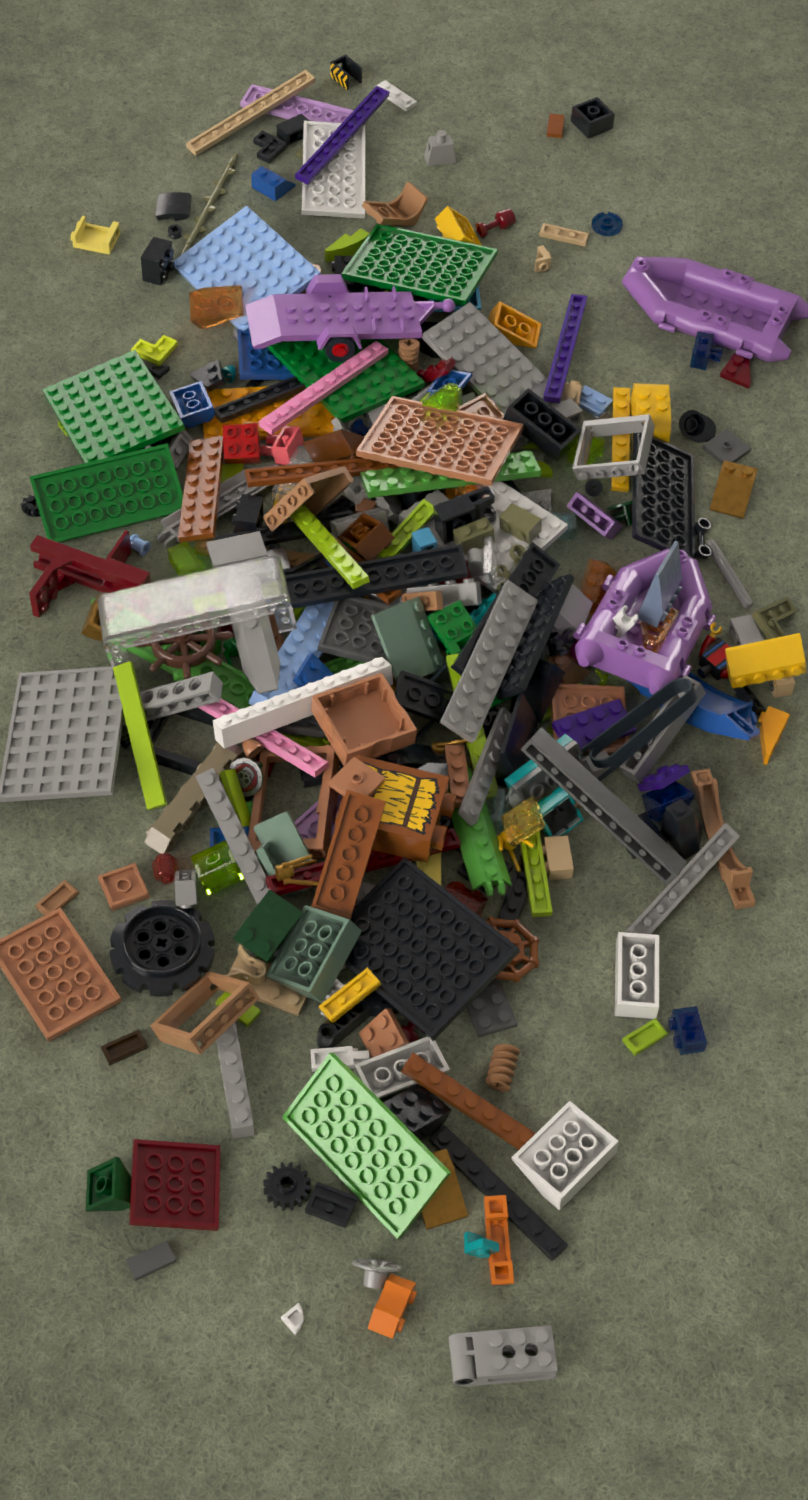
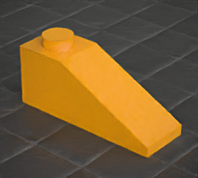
(771, 728)

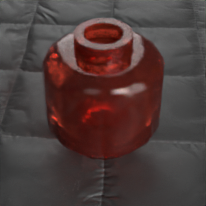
(164, 868)

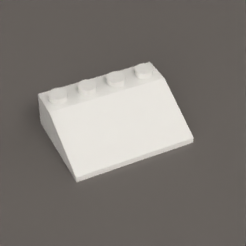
(565, 1154)

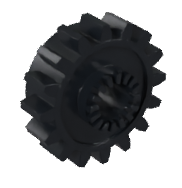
(291, 1196)

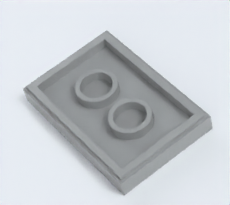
(236, 549)

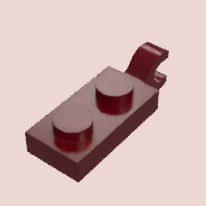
(434, 372)

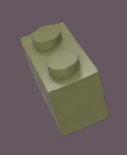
(520, 523)
(473, 534)

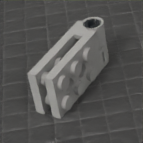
(480, 1360)

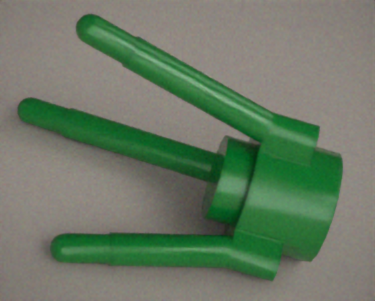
(230, 649)

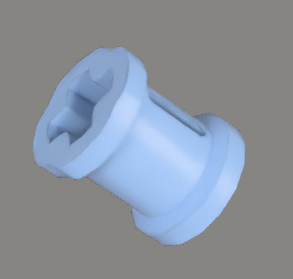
(139, 544)

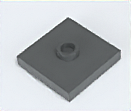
(726, 447)

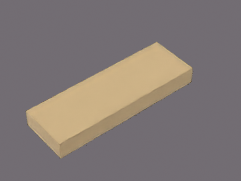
(564, 234)

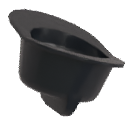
(701, 425)

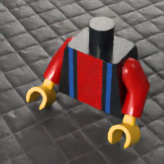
(713, 656)

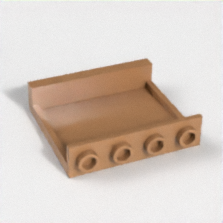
(313, 492)

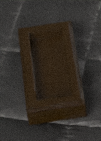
(124, 1047)

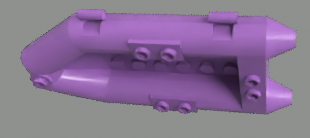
(702, 298)
(625, 655)

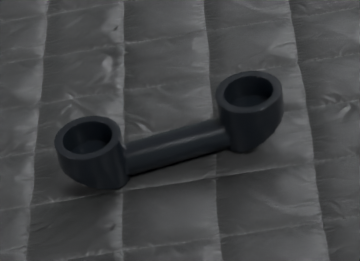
(701, 529)

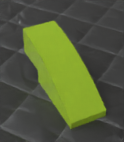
(346, 245)

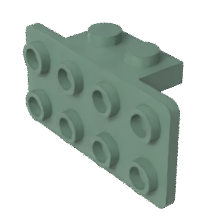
(280, 843)

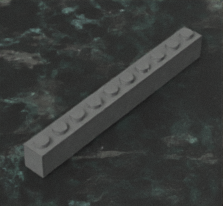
(604, 806)

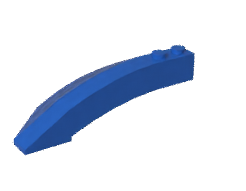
(719, 712)

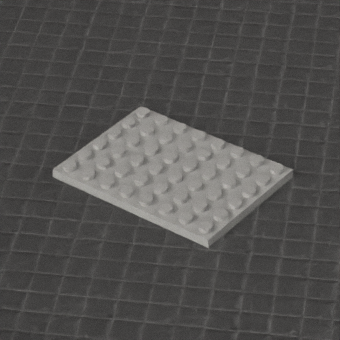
(63, 735)

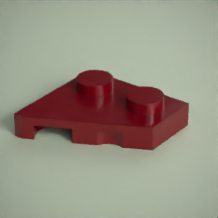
(737, 371)

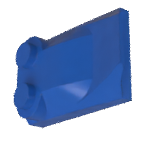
(193, 404)

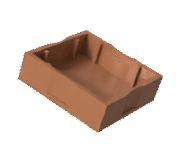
(363, 719)

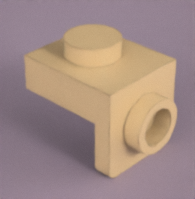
(543, 259)
(573, 390)

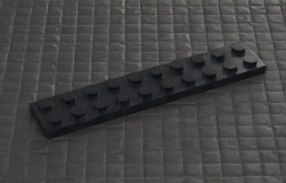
(530, 575)
(384, 576)

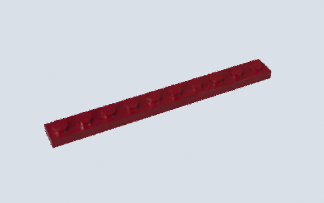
(376, 861)

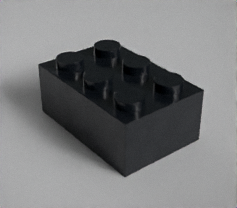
(419, 1110)

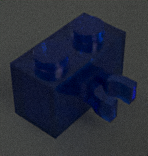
(703, 351)
(688, 1030)

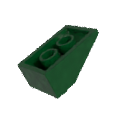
(267, 926)

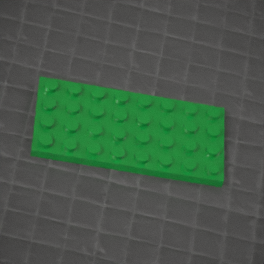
(107, 493)

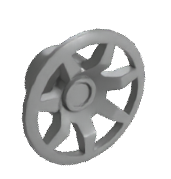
(375, 1275)

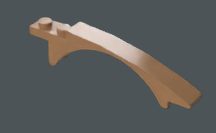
(731, 870)

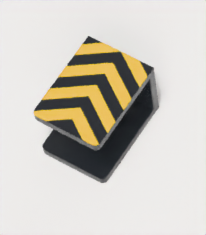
(347, 68)

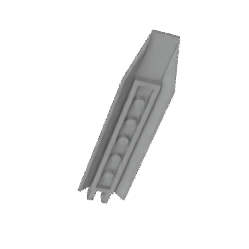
(229, 495)
(258, 653)

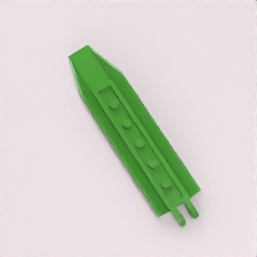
(481, 850)

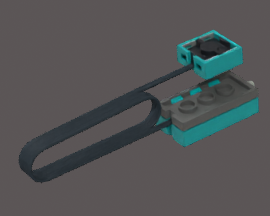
(554, 802)

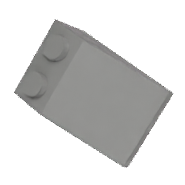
(573, 612)

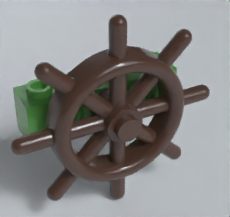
(186, 652)

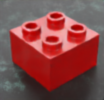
(241, 443)

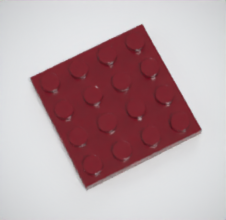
(175, 1185)

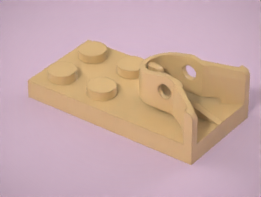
(270, 992)

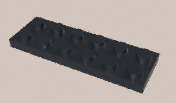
(430, 699)

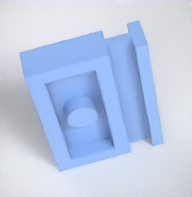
(594, 401)

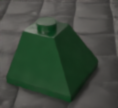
(108, 1187)

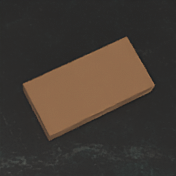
(57, 898)

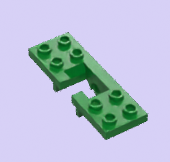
(454, 629)

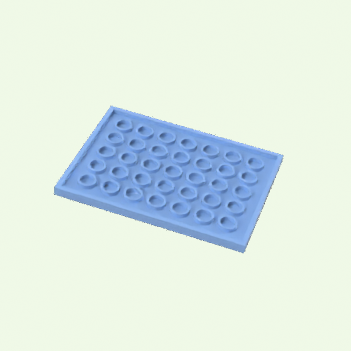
(248, 255)

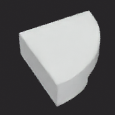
(294, 1319)

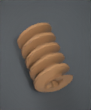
(409, 352)
(502, 1067)

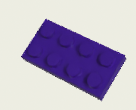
(590, 723)

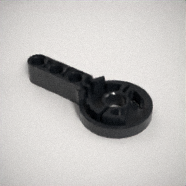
(370, 1006)

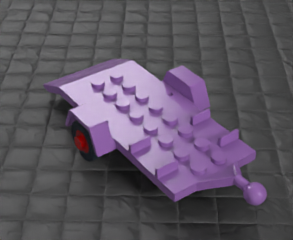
(337, 317)

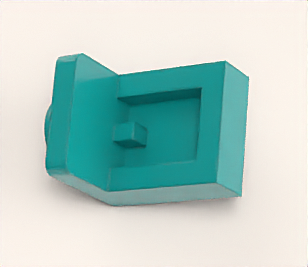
(478, 1246)

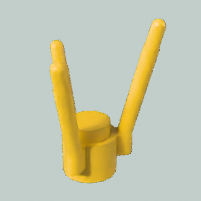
(503, 843)

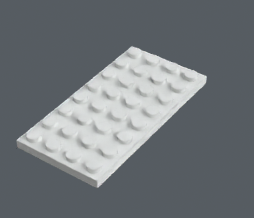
(341, 184)

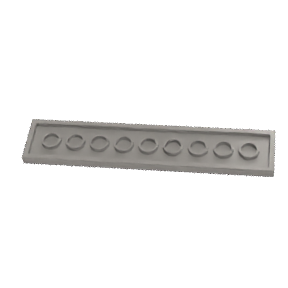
(489, 662)

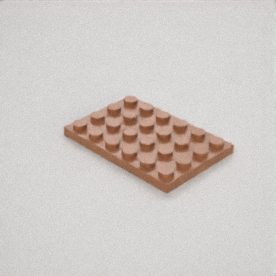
(55, 974)

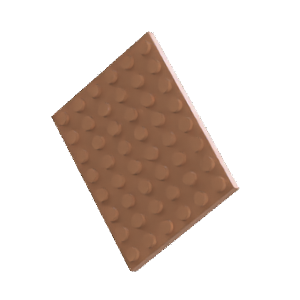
(440, 441)

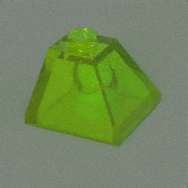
(446, 397)

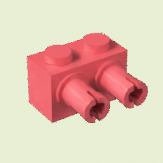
(283, 444)

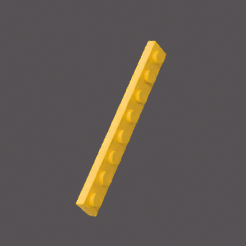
(621, 442)

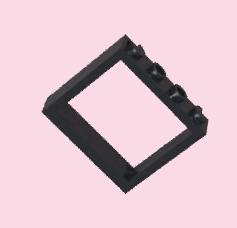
(171, 759)

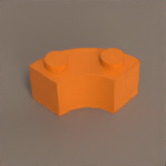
(392, 1305)

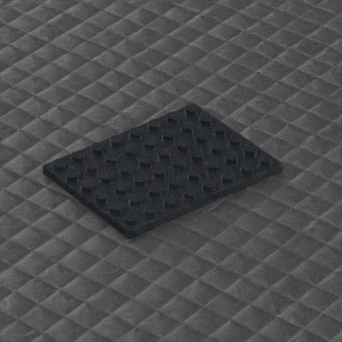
(425, 948)

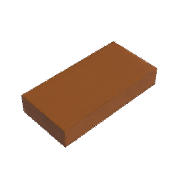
(555, 125)

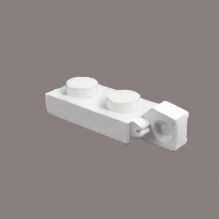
(347, 1054)

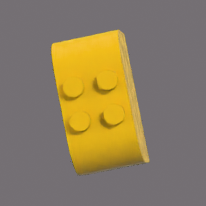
(653, 400)

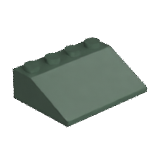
(408, 639)
(314, 953)

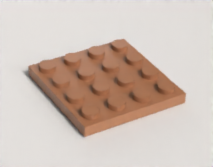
(577, 698)

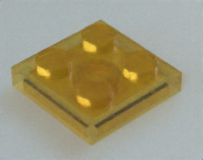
(523, 821)

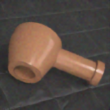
(252, 748)

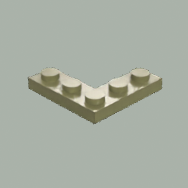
(769, 616)

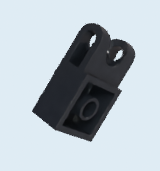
(462, 511)

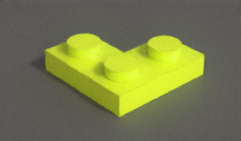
(155, 353)

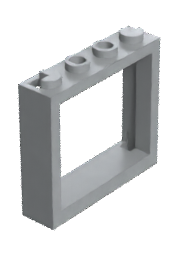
(609, 427)

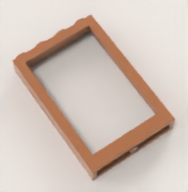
(318, 846)

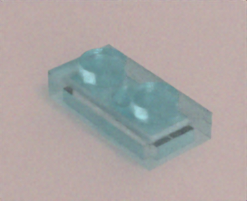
(500, 809)

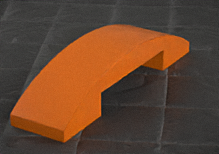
(497, 1230)

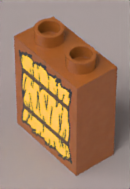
(412, 810)

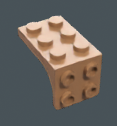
(402, 210)

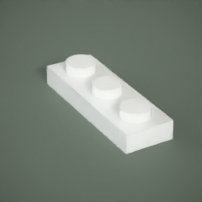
(397, 96)

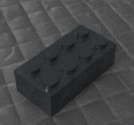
(543, 424)

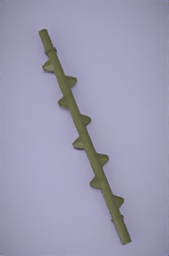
(199, 228)

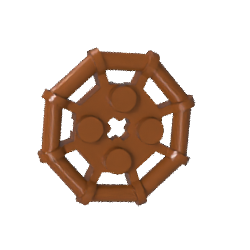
(531, 941)

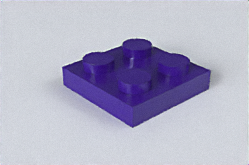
(664, 777)

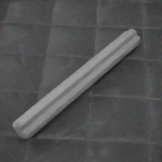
(729, 574)

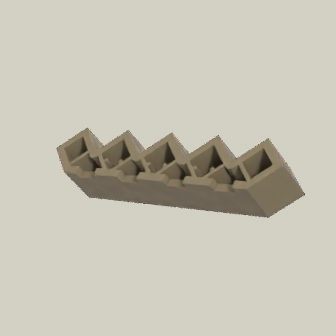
(189, 801)

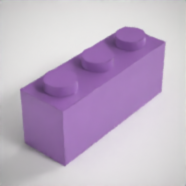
(594, 515)

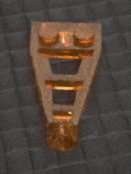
(654, 640)

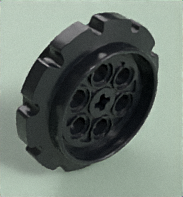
(162, 948)

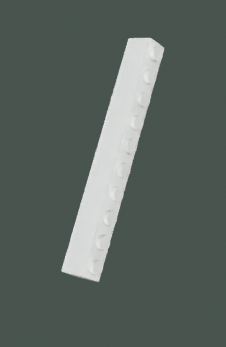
(290, 706)

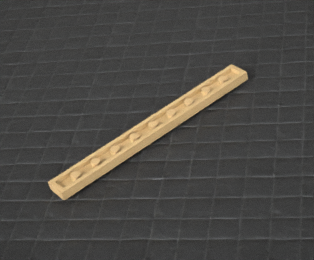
(250, 112)

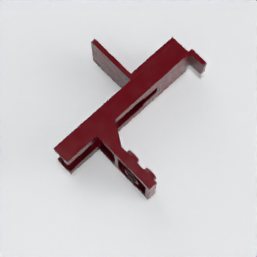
(82, 568)

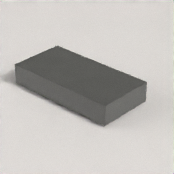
(151, 1260)

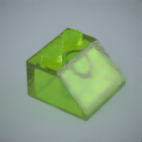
(216, 867)

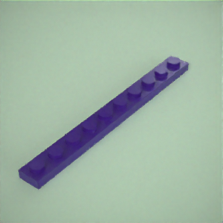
(342, 135)
(565, 349)

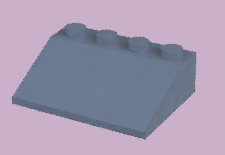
(663, 589)

